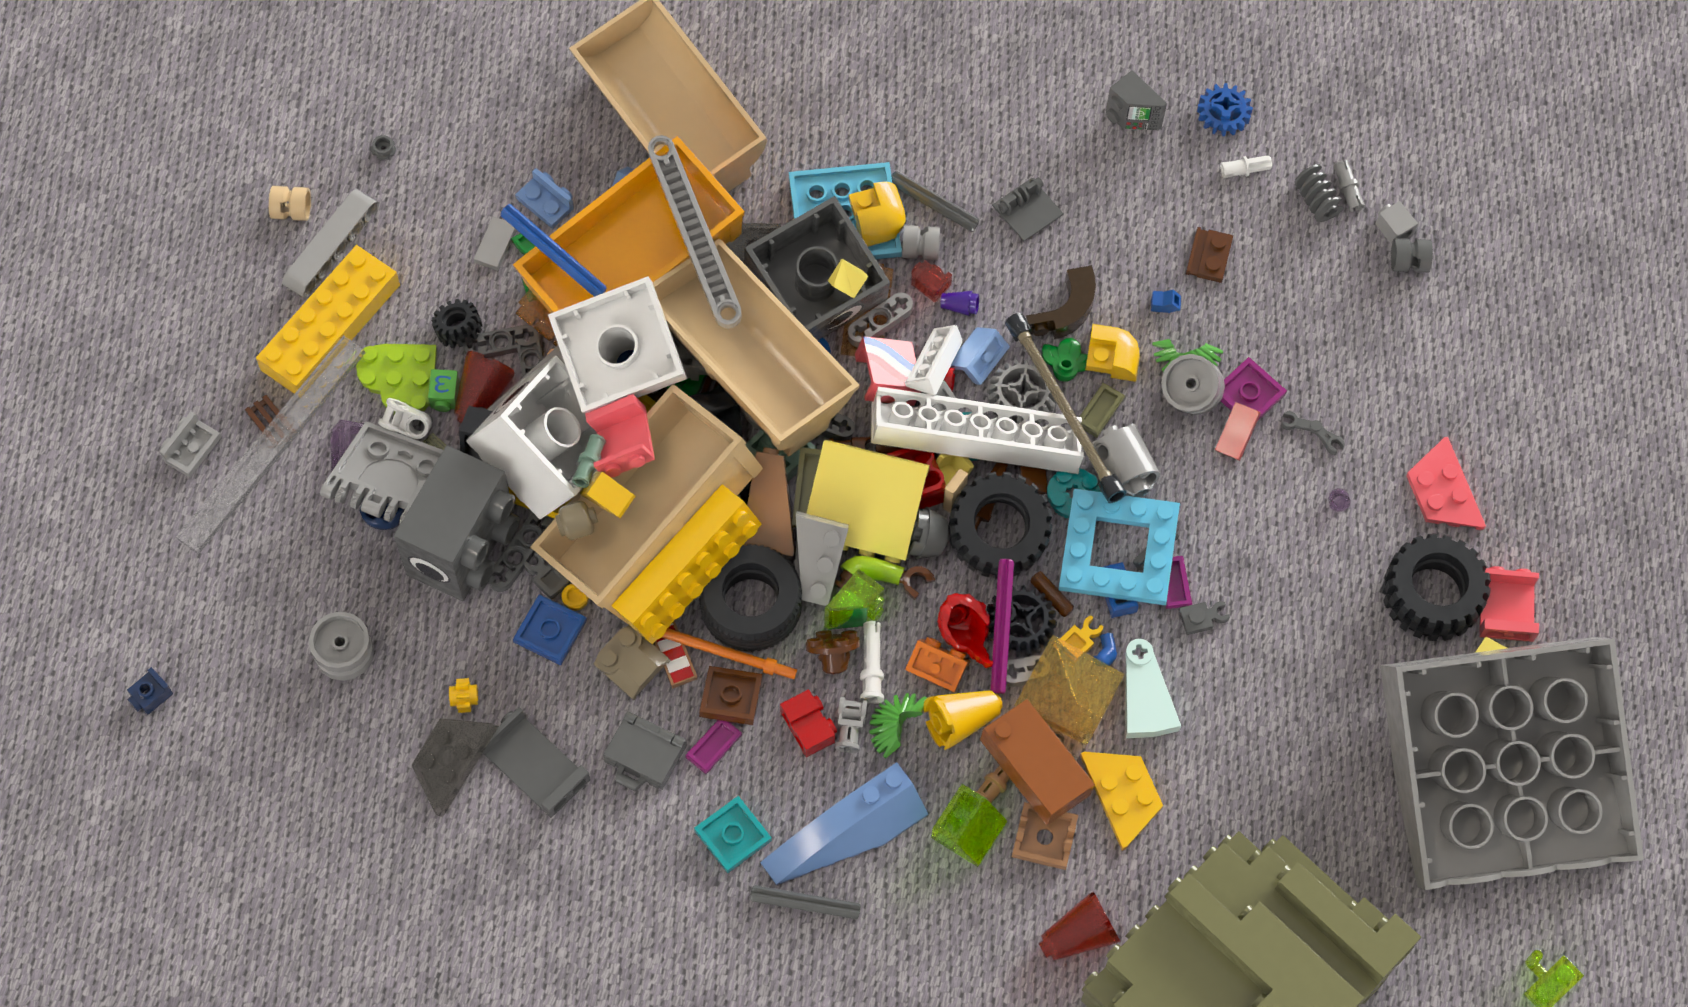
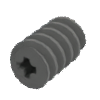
(1317, 195)

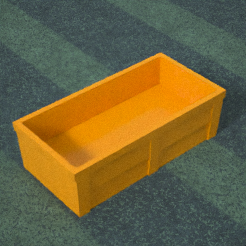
(629, 233)

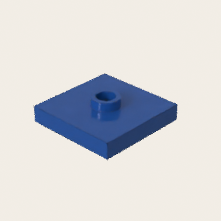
(549, 629)

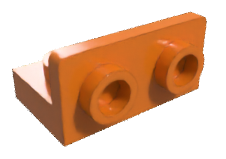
(937, 663)

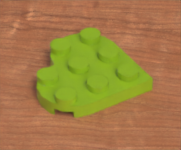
(398, 372)

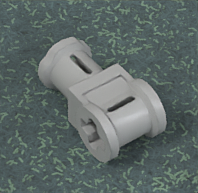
(850, 720)

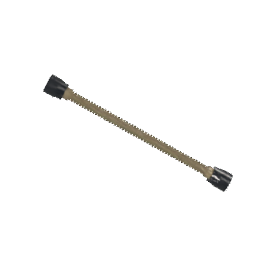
(1109, 484)

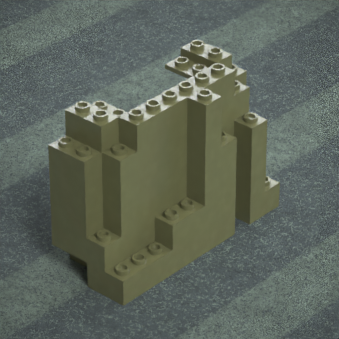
(1253, 935)

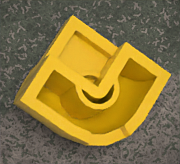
(878, 213)
(1113, 352)

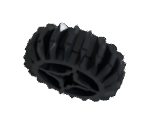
(1037, 608)

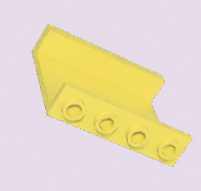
(872, 495)

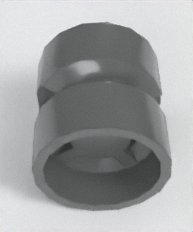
(1411, 255)

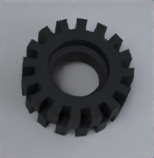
(460, 333)

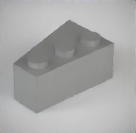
(819, 555)

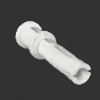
(872, 674)

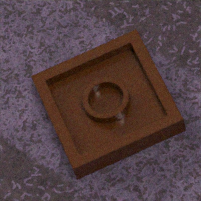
(730, 695)

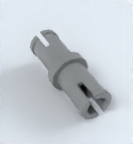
(1349, 185)

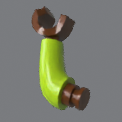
(883, 571)

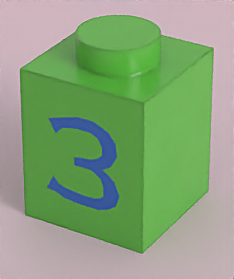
(443, 389)

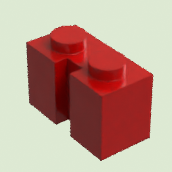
(807, 723)

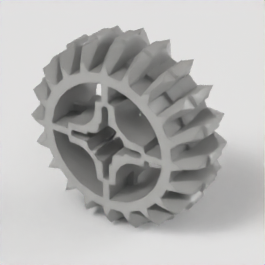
(1025, 372)

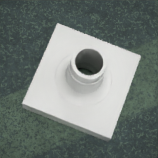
(602, 329)

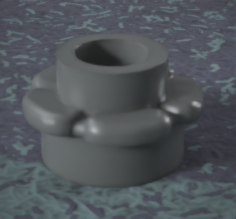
(383, 141)

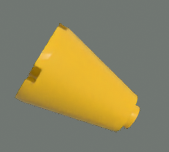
(960, 715)

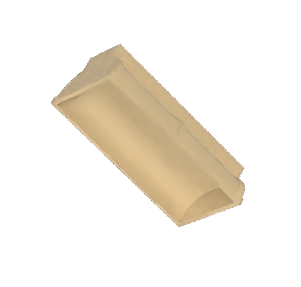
(670, 90)
(765, 360)

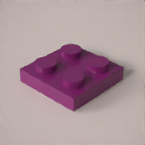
(1252, 388)

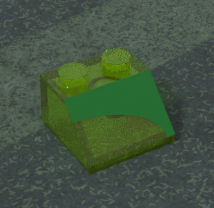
(855, 603)

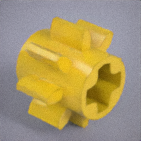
(463, 695)

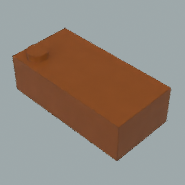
(1037, 762)

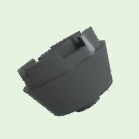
(929, 534)

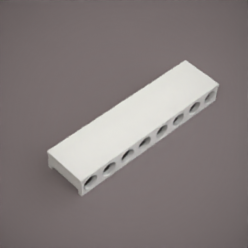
(974, 434)

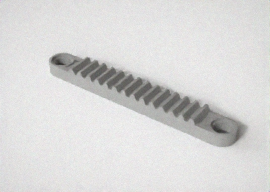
(694, 232)

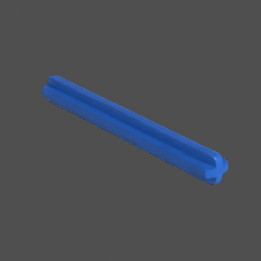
(553, 250)

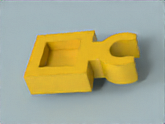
(1081, 638)

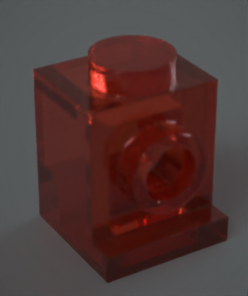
(930, 280)

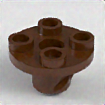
(833, 649)

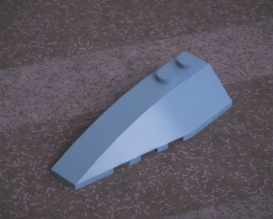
(851, 826)

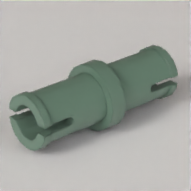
(586, 459)

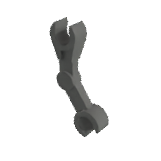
(1316, 428)

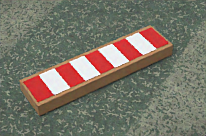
(680, 667)

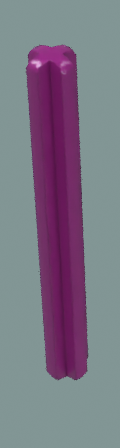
(1002, 626)

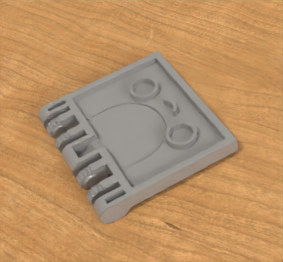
(384, 468)

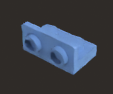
(545, 198)

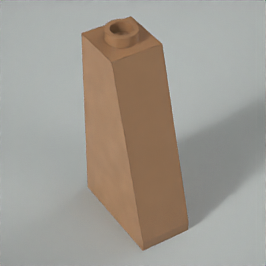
(771, 504)

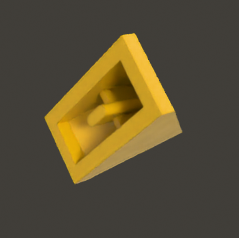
(608, 494)

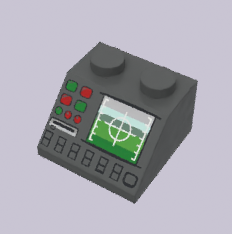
(1135, 104)

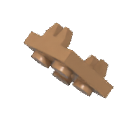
(1054, 854)

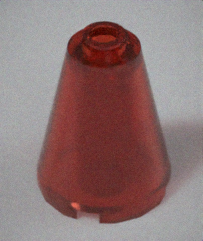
(481, 383)
(1079, 930)

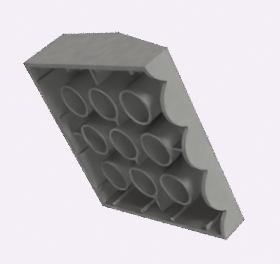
(1512, 761)

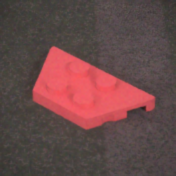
(1443, 489)

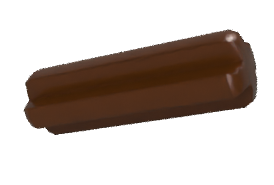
(1052, 593)

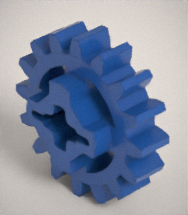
(1213, 112)

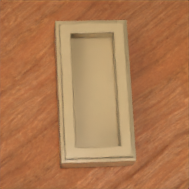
(954, 489)

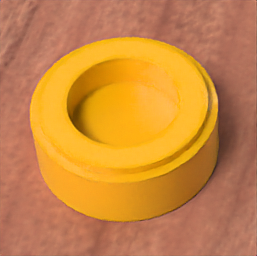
(574, 598)

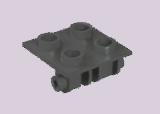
(1028, 209)

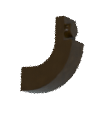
(1069, 317)

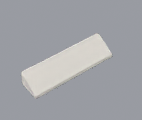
(935, 360)

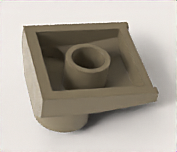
(630, 661)

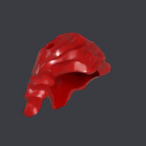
(965, 626)

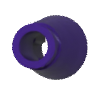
(960, 302)

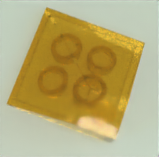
(1070, 689)

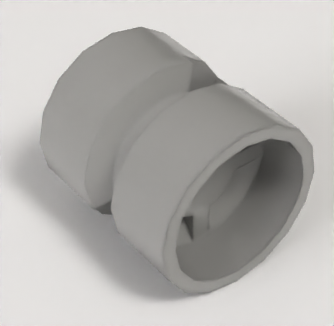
(920, 242)

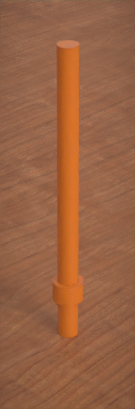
(768, 665)

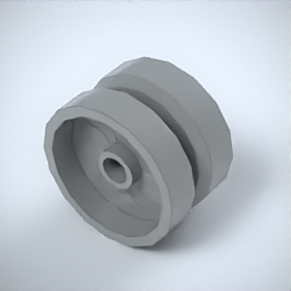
(1177, 385)
(341, 646)

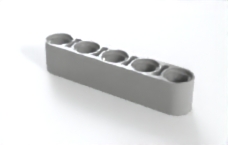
(329, 243)

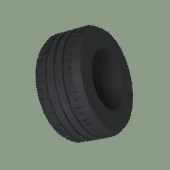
(758, 631)

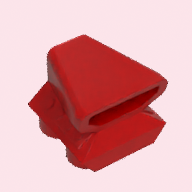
(934, 481)

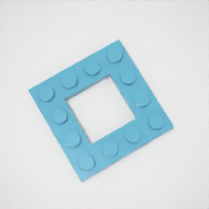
(1146, 587)

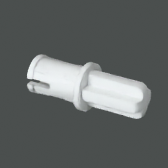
(1245, 166)

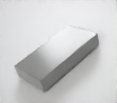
(494, 244)

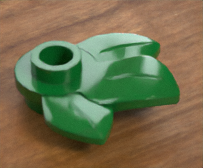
(1065, 355)

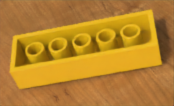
(335, 309)
(687, 564)

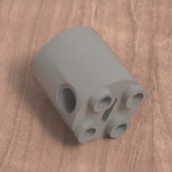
(1128, 458)

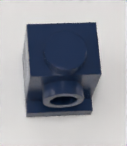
(155, 697)

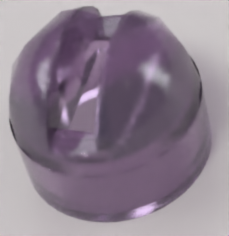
(1342, 501)

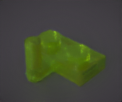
(1552, 983)

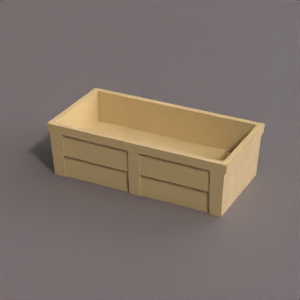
(691, 462)

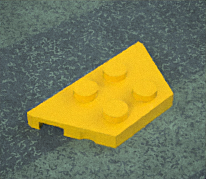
(1124, 792)

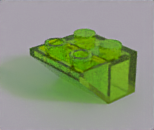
(969, 825)

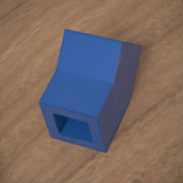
(1165, 301)

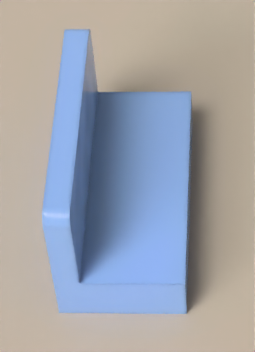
(980, 354)

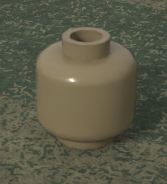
(576, 520)

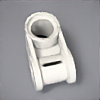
(403, 419)

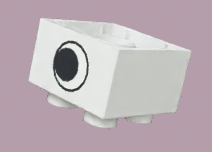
(537, 438)

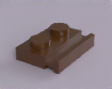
(1209, 254)

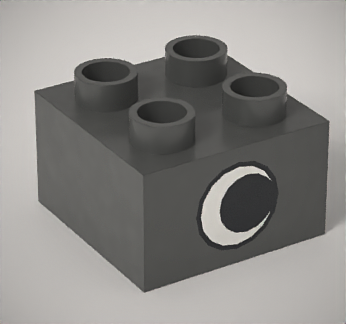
(802, 257)
(457, 524)

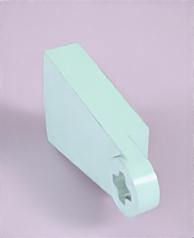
(1147, 699)

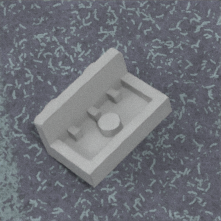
(189, 445)

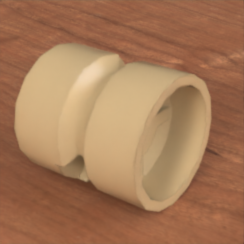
(298, 205)

